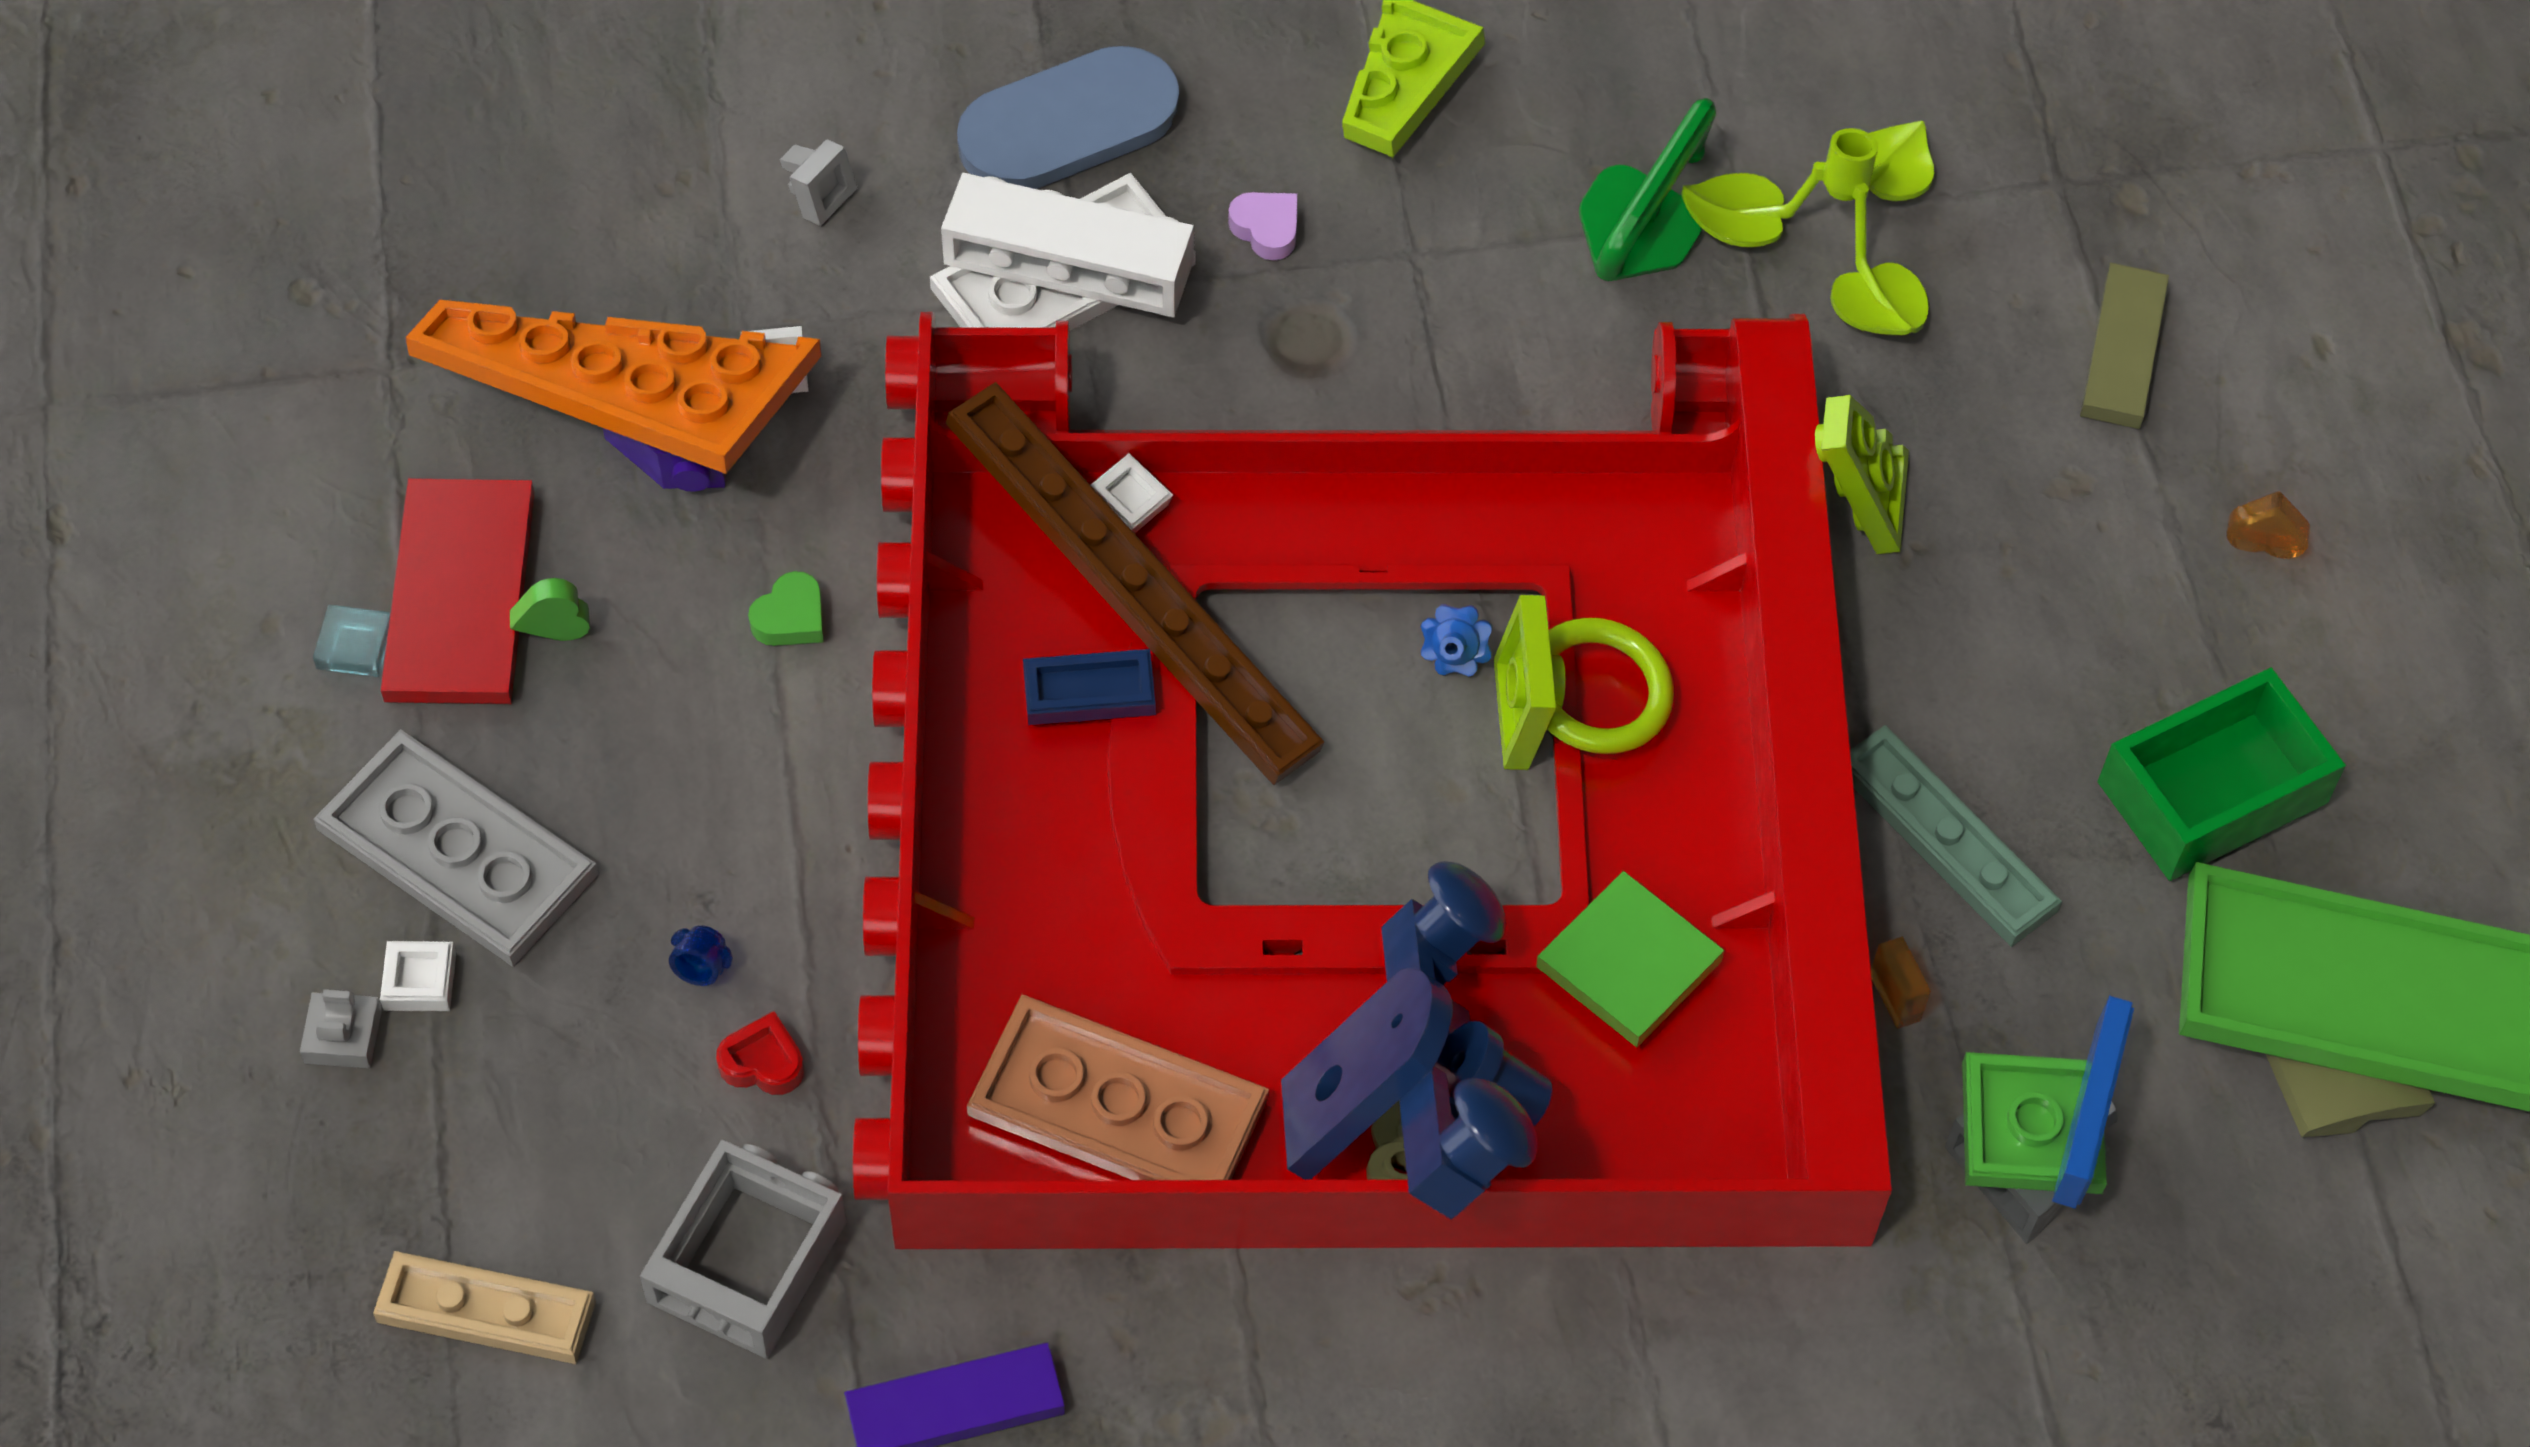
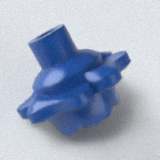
(1456, 640)

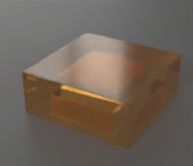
(1900, 982)

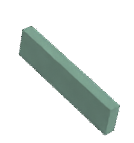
(1950, 837)

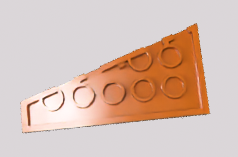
(629, 376)

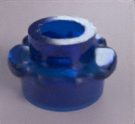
(699, 955)

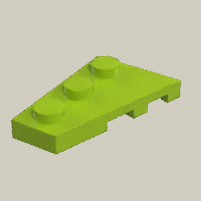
(1407, 72)
(1865, 470)

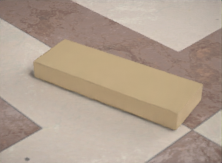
(484, 1307)

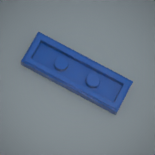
(2093, 1102)

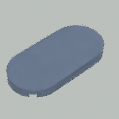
(1069, 117)

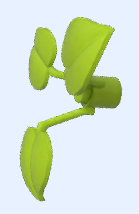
(1890, 163)

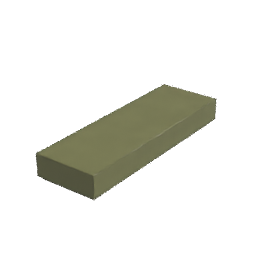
(2124, 346)

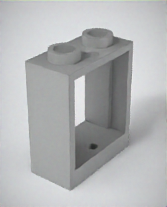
(713, 1305)

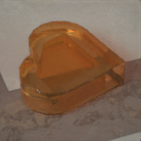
(2269, 526)

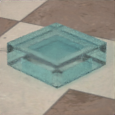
(352, 641)

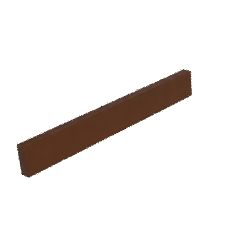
(1135, 583)

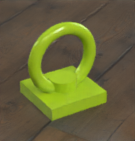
(1533, 684)

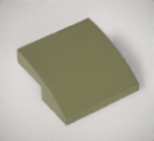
(2340, 1101)

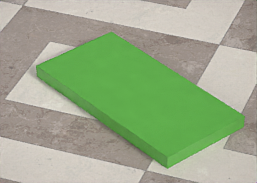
(2357, 985)

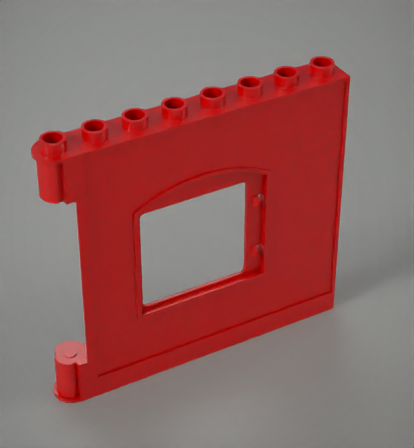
(1071, 847)

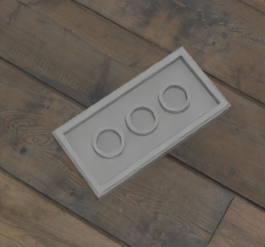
(456, 847)

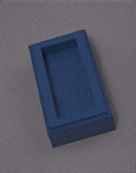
(1089, 687)

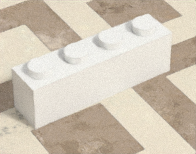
(1068, 244)

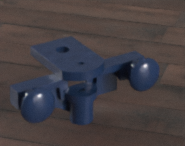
(1459, 1092)

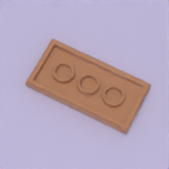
(1115, 1098)

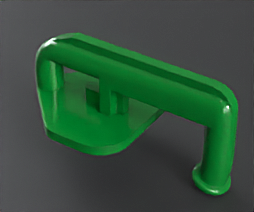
(1635, 218)

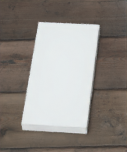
(998, 302)

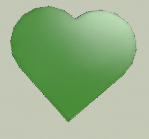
(551, 611)
(789, 613)

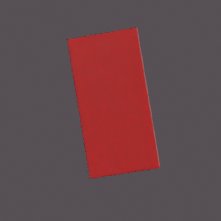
(455, 591)

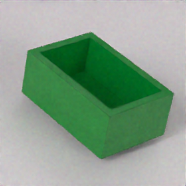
(2220, 773)

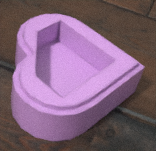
(1266, 222)

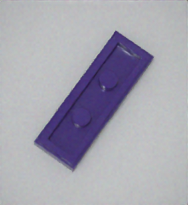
(957, 1401)

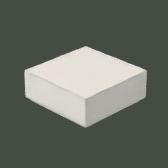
(1132, 492)
(418, 976)

